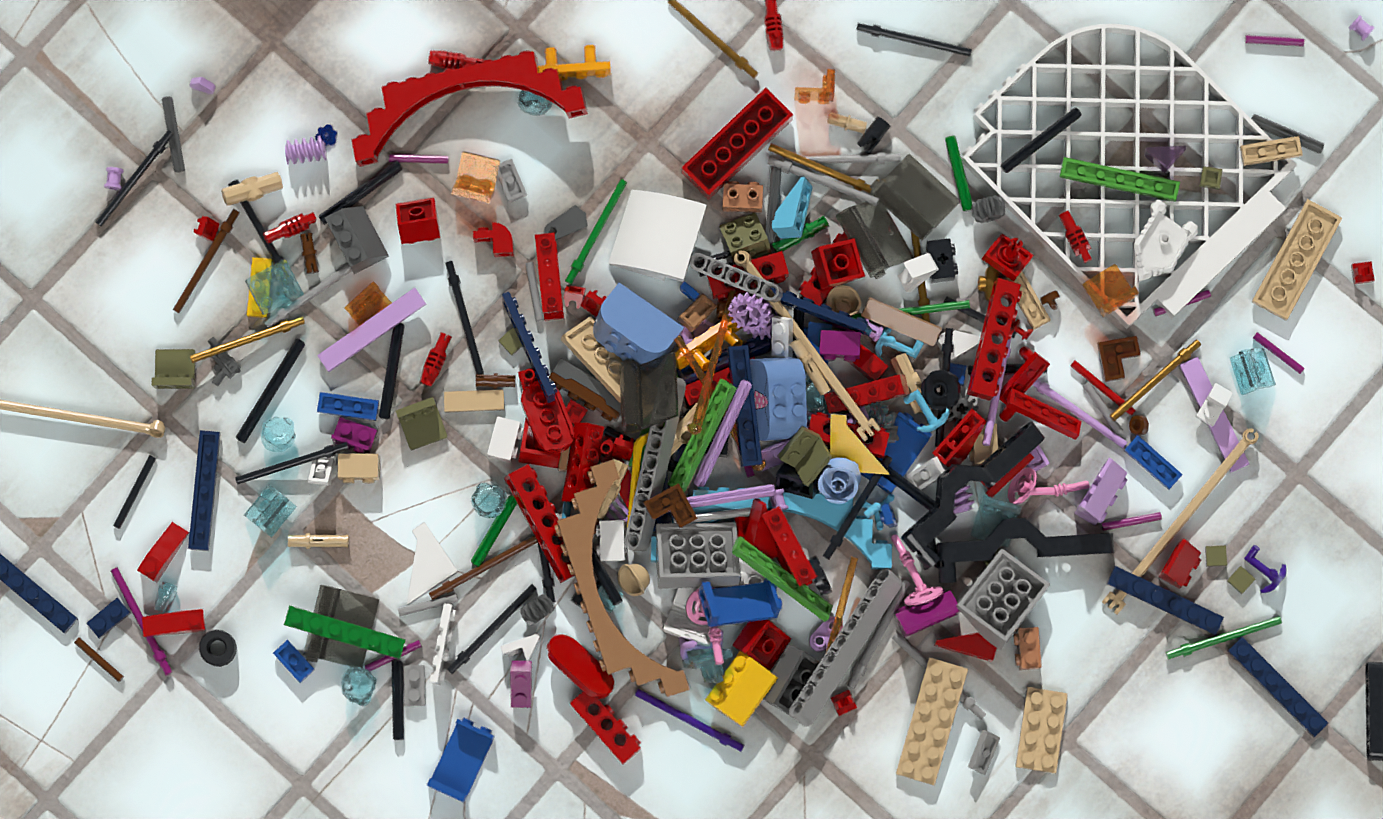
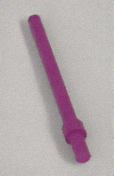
(159, 655)

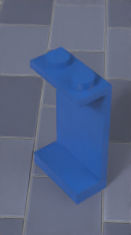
(903, 451)
(739, 603)
(461, 760)

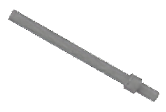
(880, 158)
(788, 167)
(283, 313)
(860, 669)
(968, 703)

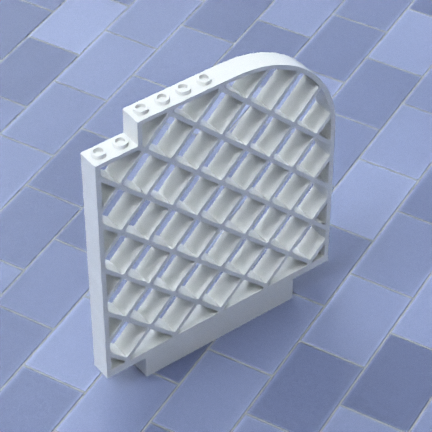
(1216, 250)

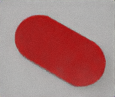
(547, 421)
(579, 666)

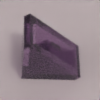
(1164, 157)

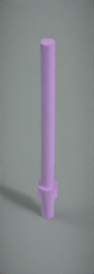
(1044, 388)
(994, 404)

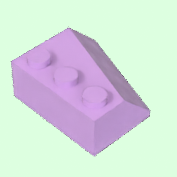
(1102, 492)

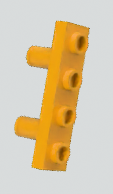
(577, 70)
(706, 342)

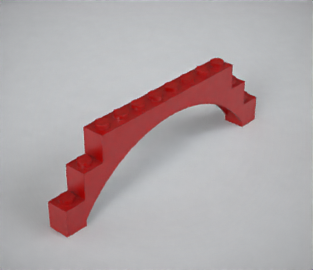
(409, 96)

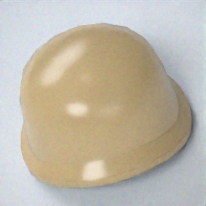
(844, 299)
(633, 579)

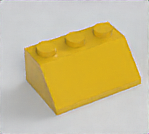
(742, 689)

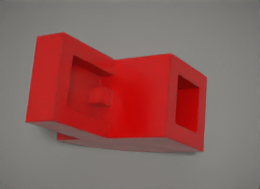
(500, 236)

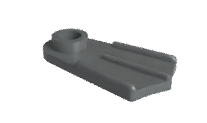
(568, 222)

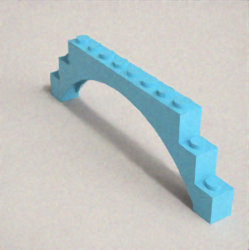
(819, 509)

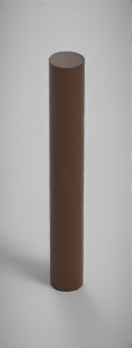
(98, 659)

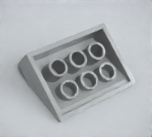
(696, 555)
(1002, 598)

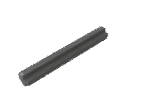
(171, 124)
(1284, 132)
(773, 202)

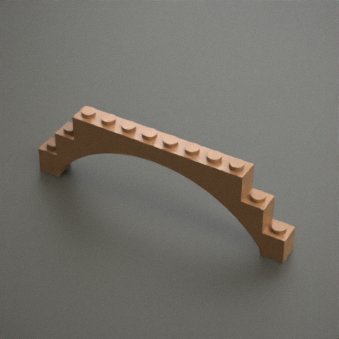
(614, 648)

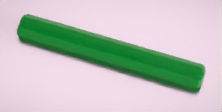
(959, 173)
(493, 532)

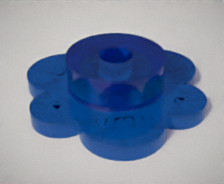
(328, 129)

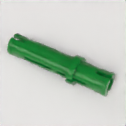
(808, 231)

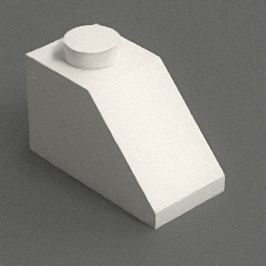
(962, 343)

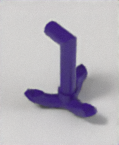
(1272, 574)

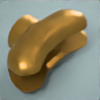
(986, 282)

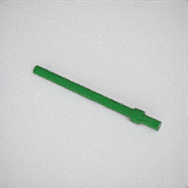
(578, 265)
(930, 308)
(1187, 649)

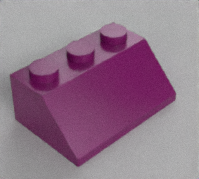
(927, 614)

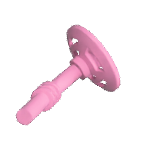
(1027, 487)
(921, 593)
(714, 632)

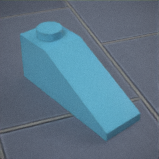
(792, 212)

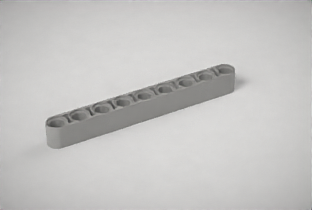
(656, 474)
(845, 647)

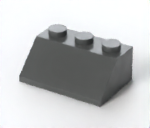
(357, 238)
(793, 673)

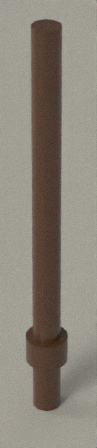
(226, 227)
(449, 586)

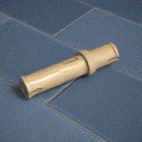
(809, 366)
(318, 540)

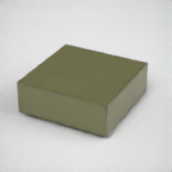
(1211, 177)
(510, 341)
(1216, 556)
(1241, 580)

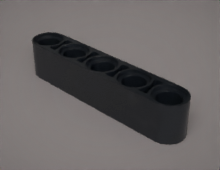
(1374, 710)

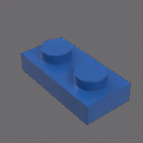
(887, 516)
(293, 661)

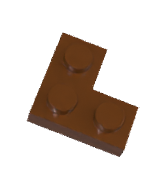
(1113, 352)
(673, 501)

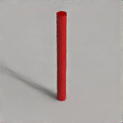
(1100, 385)

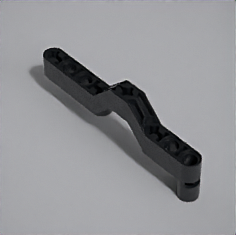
(956, 477)
(1013, 529)

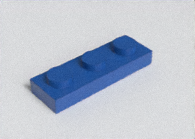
(348, 406)
(1153, 462)

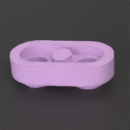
(824, 633)

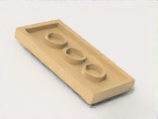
(1041, 730)

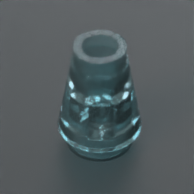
(165, 596)

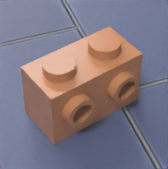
(742, 197)
(1028, 648)

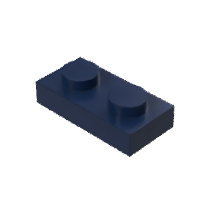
(108, 618)

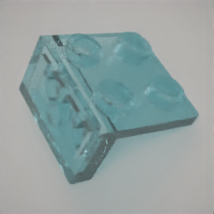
(274, 287)
(990, 514)

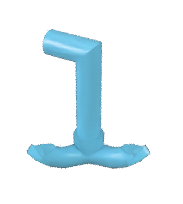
(891, 342)
(933, 422)
(875, 508)

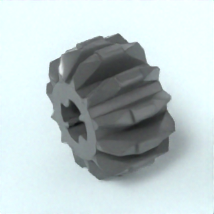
(988, 209)
(965, 405)
(537, 609)

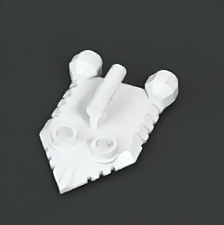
(1161, 243)

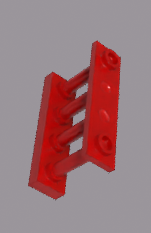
(549, 276)
(789, 551)

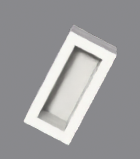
(505, 439)
(612, 540)

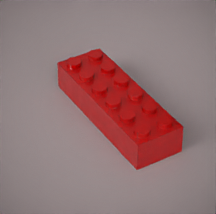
(737, 143)

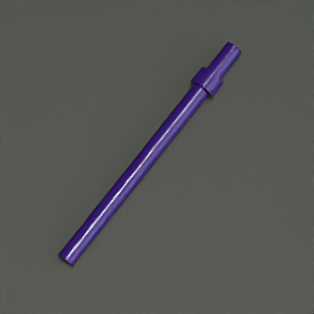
(724, 738)

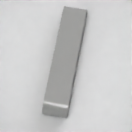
(727, 275)

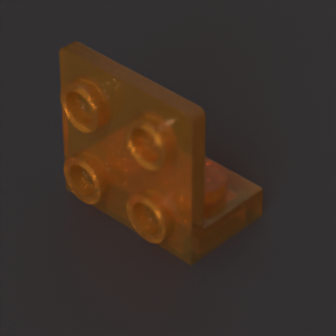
(822, 95)
(476, 177)
(1109, 290)
(367, 304)

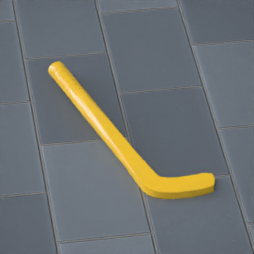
(637, 451)

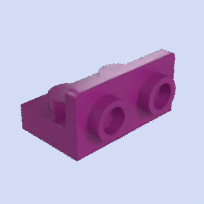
(356, 434)

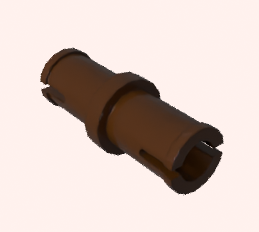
(309, 253)
(495, 380)

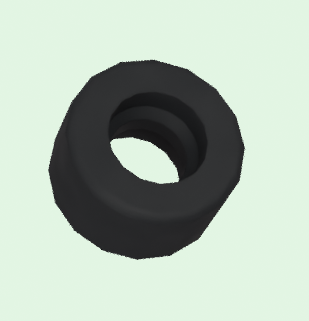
(226, 657)

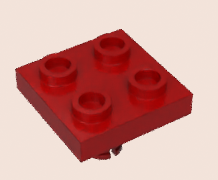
(1008, 256)

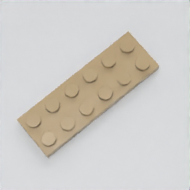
(1296, 259)
(594, 356)
(932, 721)

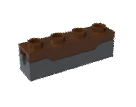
(585, 388)

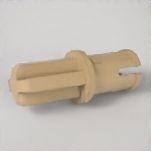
(847, 122)

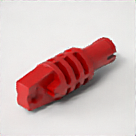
(773, 26)
(450, 60)
(290, 227)
(1075, 236)
(435, 360)

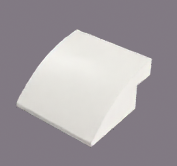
(657, 235)

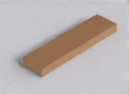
(901, 321)

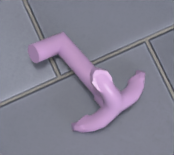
(693, 645)

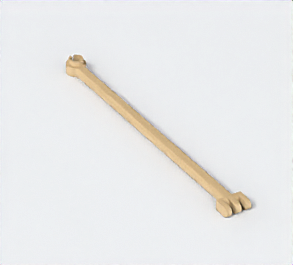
(864, 423)
(154, 429)
(1184, 516)

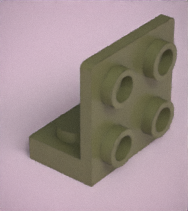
(746, 235)
(174, 369)
(421, 423)
(806, 453)

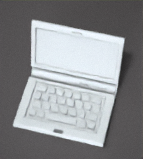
(680, 624)

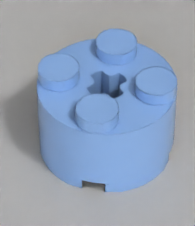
(847, 473)

